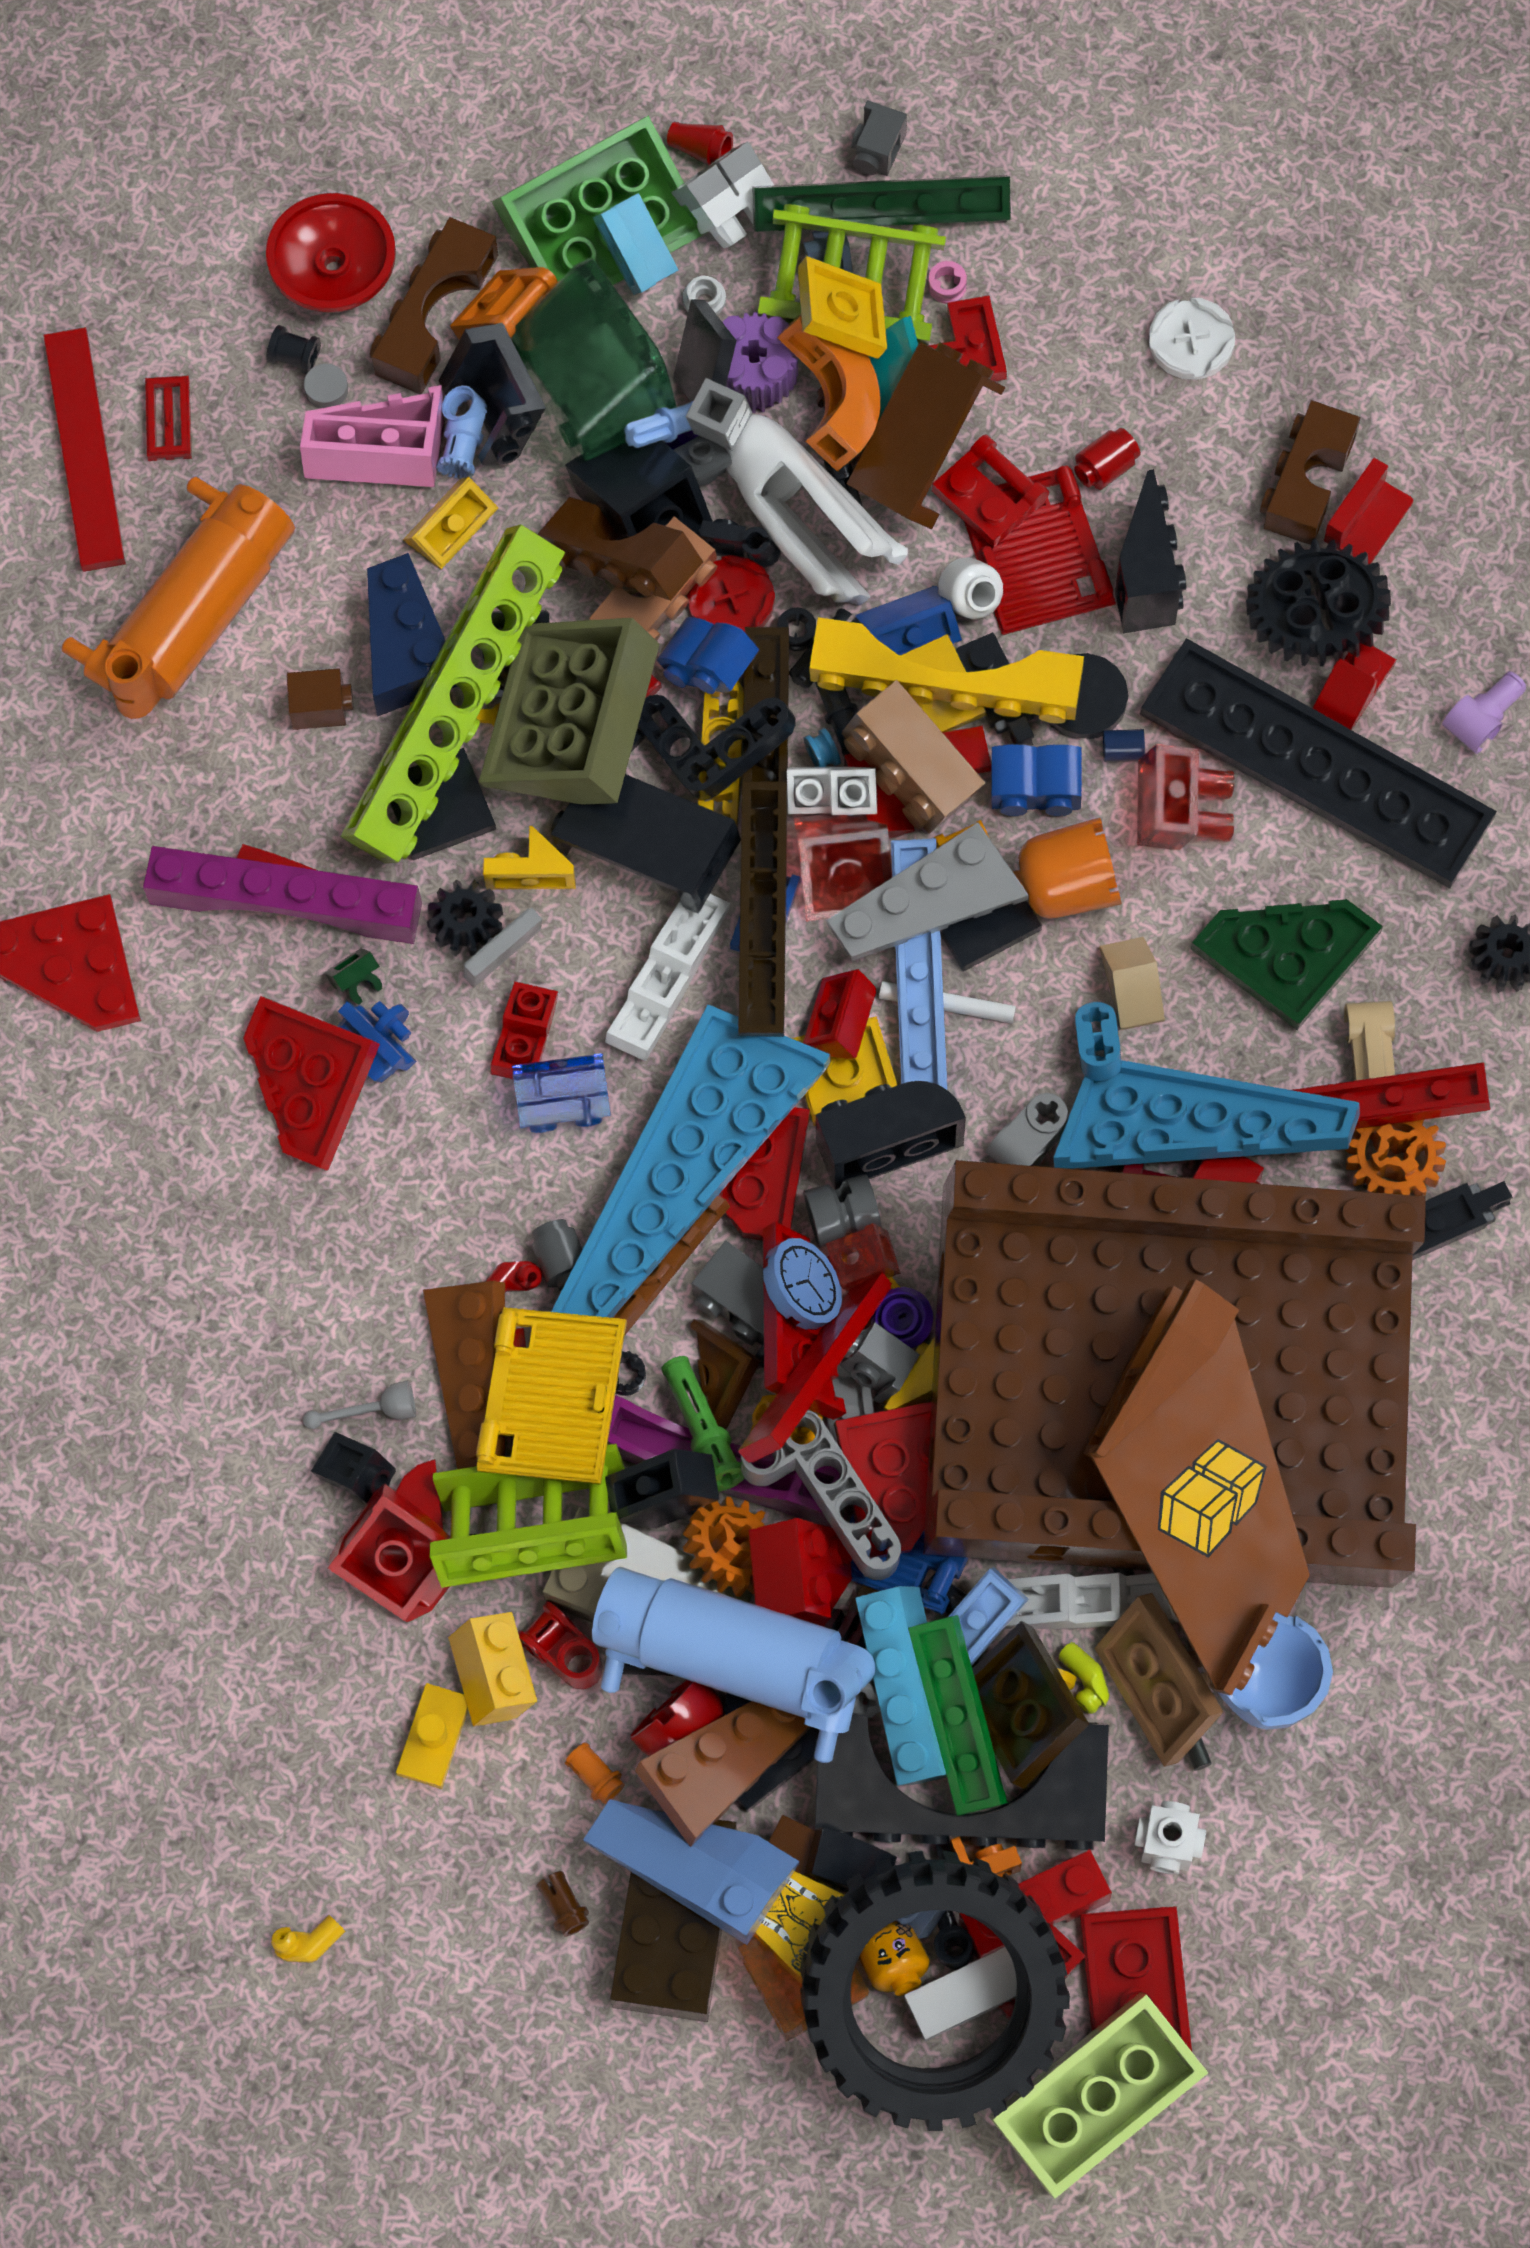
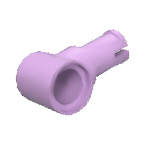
(1481, 717)

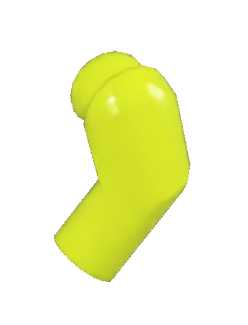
(1091, 1675)

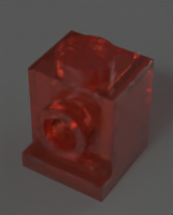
(874, 1257)

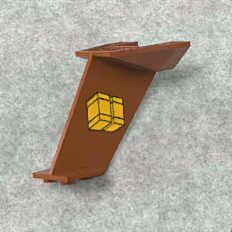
(1202, 1482)

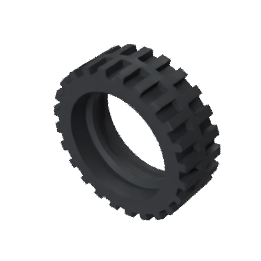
(952, 2089)

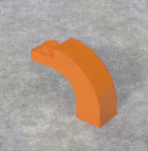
(848, 390)

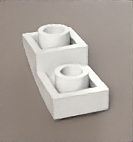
(832, 790)

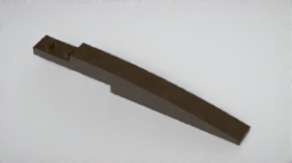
(764, 850)

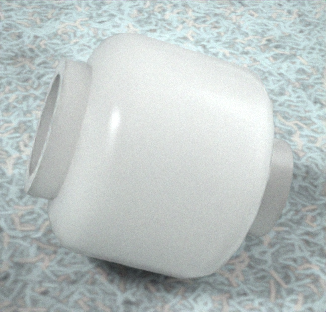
(971, 587)

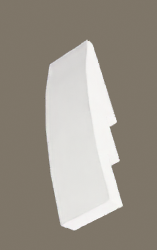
(665, 977)
(1084, 1600)

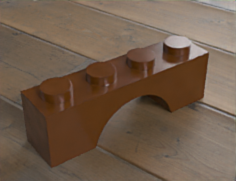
(456, 261)
(651, 562)

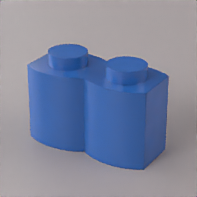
(707, 655)
(1036, 779)

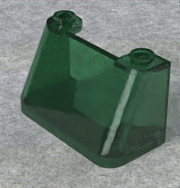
(593, 360)

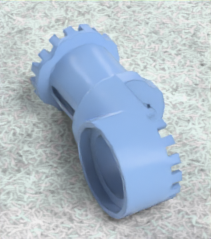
(461, 432)

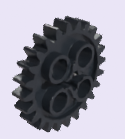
(1346, 588)

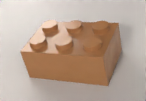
(911, 758)

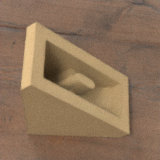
(1133, 982)

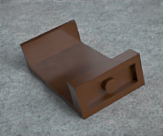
(919, 430)

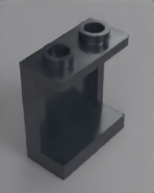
(493, 369)

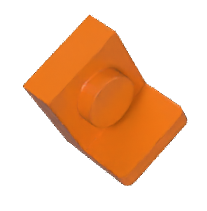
(999, 1859)

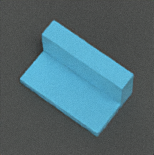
(635, 244)

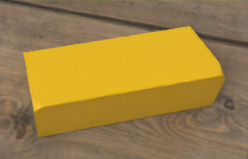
(451, 522)

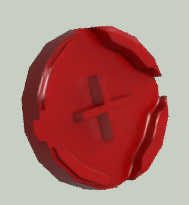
(734, 594)

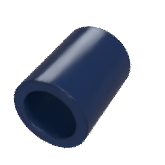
(1123, 745)

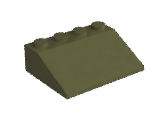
(571, 710)

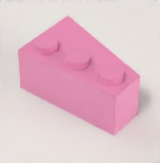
(376, 441)

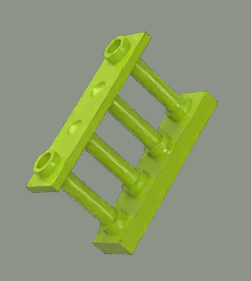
(796, 217)
(524, 1549)

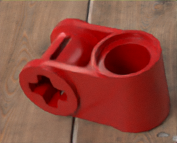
(556, 1641)

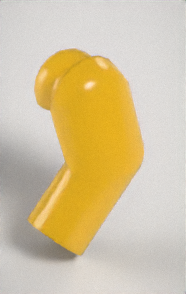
(306, 1946)

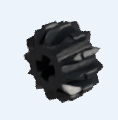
(456, 905)
(1489, 950)

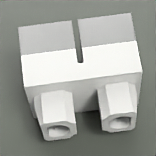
(724, 191)

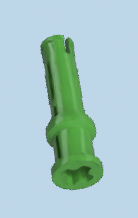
(707, 1435)

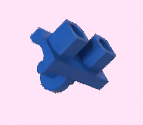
(390, 1053)

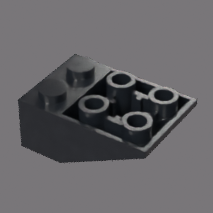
(1147, 578)

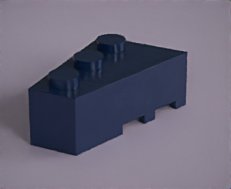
(402, 633)

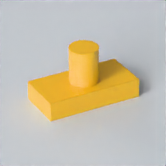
(433, 1736)

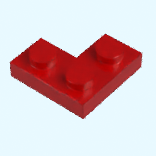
(976, 334)

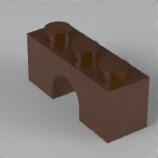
(1321, 439)

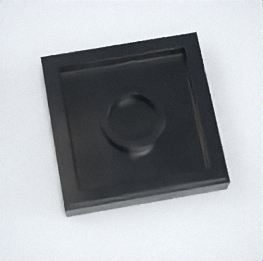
(704, 350)
(458, 814)
(983, 937)

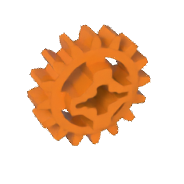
(1406, 1172)
(722, 1544)

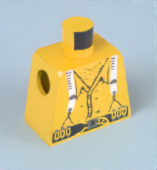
(791, 1918)

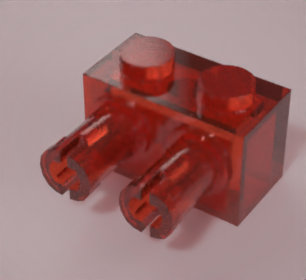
(1169, 798)

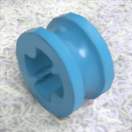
(822, 749)

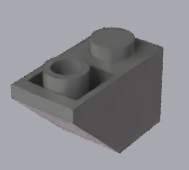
(734, 1289)

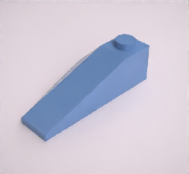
(722, 1876)

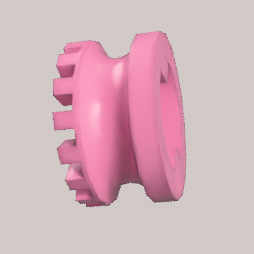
(951, 269)

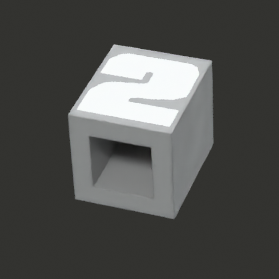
(719, 414)

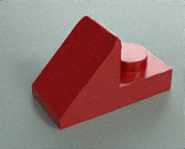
(1354, 685)

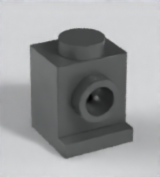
(878, 138)
(879, 1362)

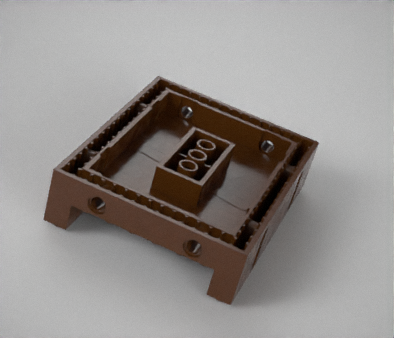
(1049, 1295)

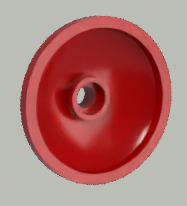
(328, 231)

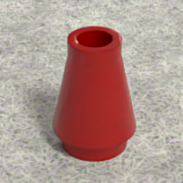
(700, 140)

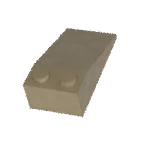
(580, 1587)

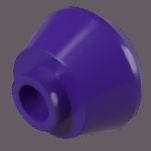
(905, 1315)

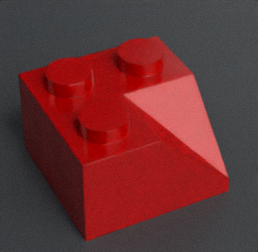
(799, 1569)

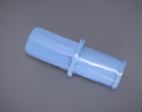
(662, 425)

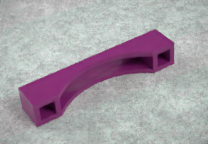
(226, 883)
(646, 1435)

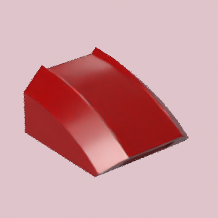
(389, 1555)

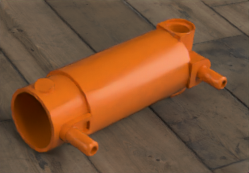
(189, 600)

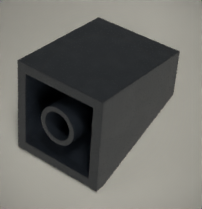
(640, 487)

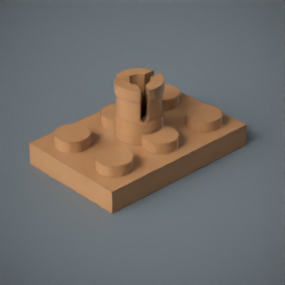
(1159, 1679)

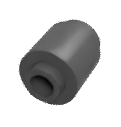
(556, 1251)

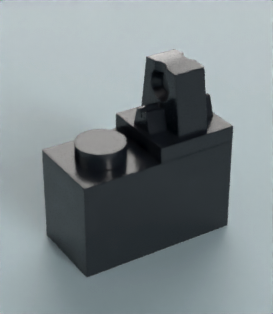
(663, 1488)

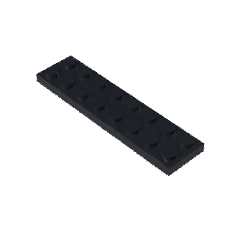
(1318, 763)

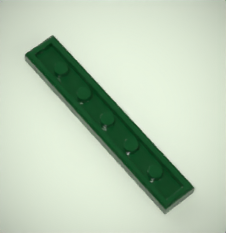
(890, 201)

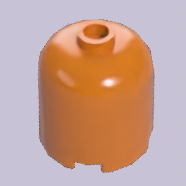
(1068, 871)

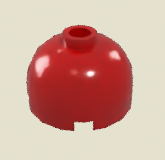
(680, 1715)

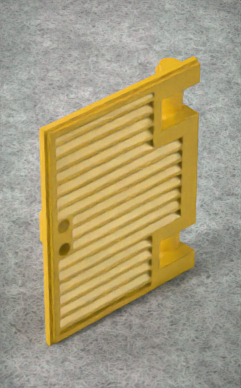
(552, 1395)

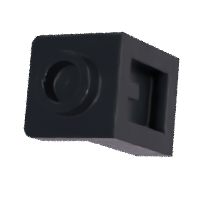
(353, 1467)

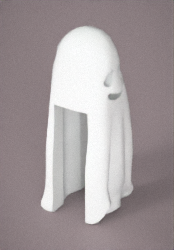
(770, 471)

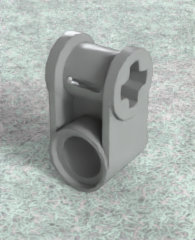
(1025, 1139)

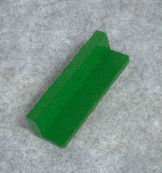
(957, 1715)

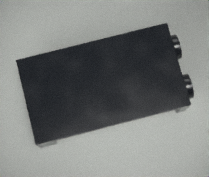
(654, 838)

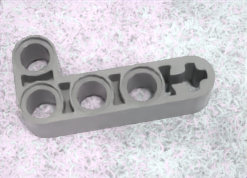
(834, 1497)

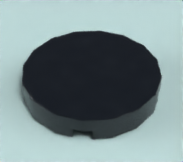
(1100, 700)

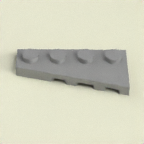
(940, 889)

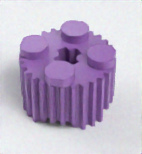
(775, 364)

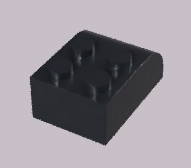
(888, 1129)

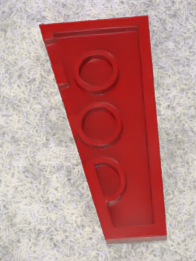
(788, 1343)

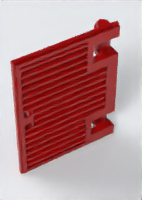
(1045, 559)

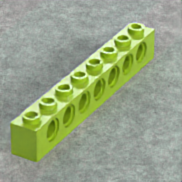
(369, 822)

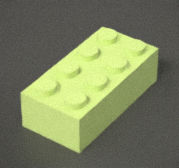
(1099, 2094)

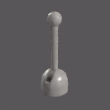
(395, 1401)

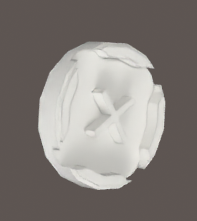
(1192, 338)

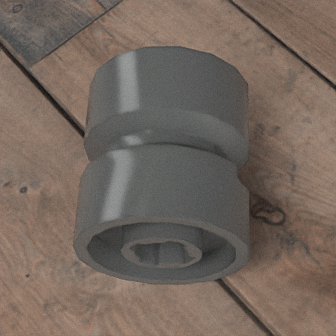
(842, 1209)

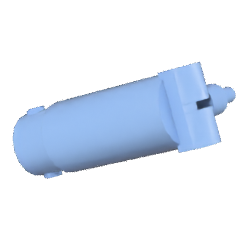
(731, 1650)

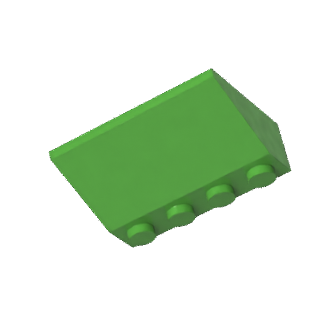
(555, 210)

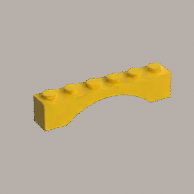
(1038, 684)

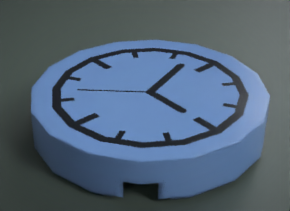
(802, 1283)

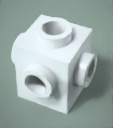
(1167, 1855)

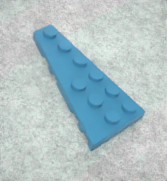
(1185, 1115)

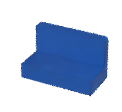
(912, 621)

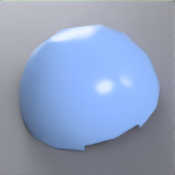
(1287, 1679)

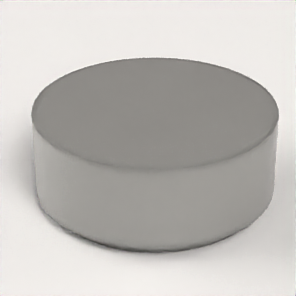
(326, 386)

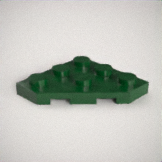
(1288, 952)

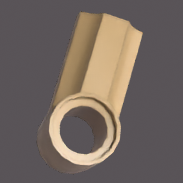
(1371, 1038)

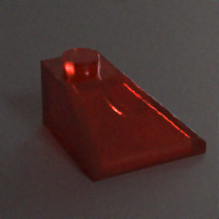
(839, 861)

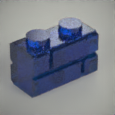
(561, 1092)

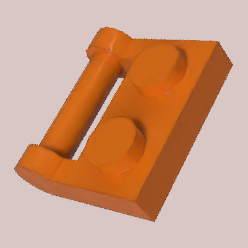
(505, 299)

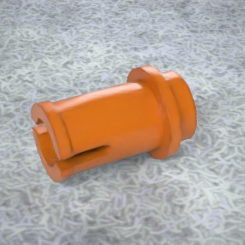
(595, 1773)

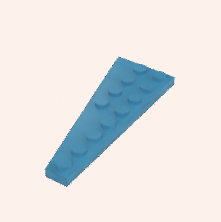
(699, 1136)

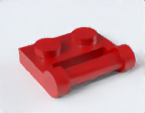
(980, 501)

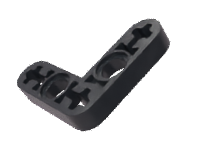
(701, 756)

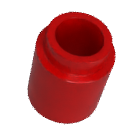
(1106, 458)

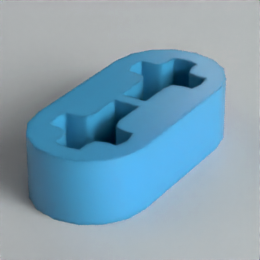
(1090, 1042)

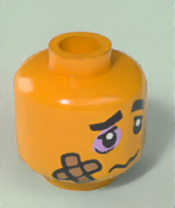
(895, 1959)

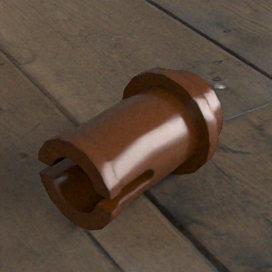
(563, 1905)

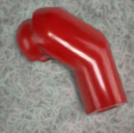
(517, 1275)

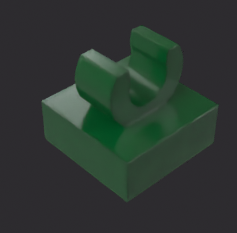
(353, 970)

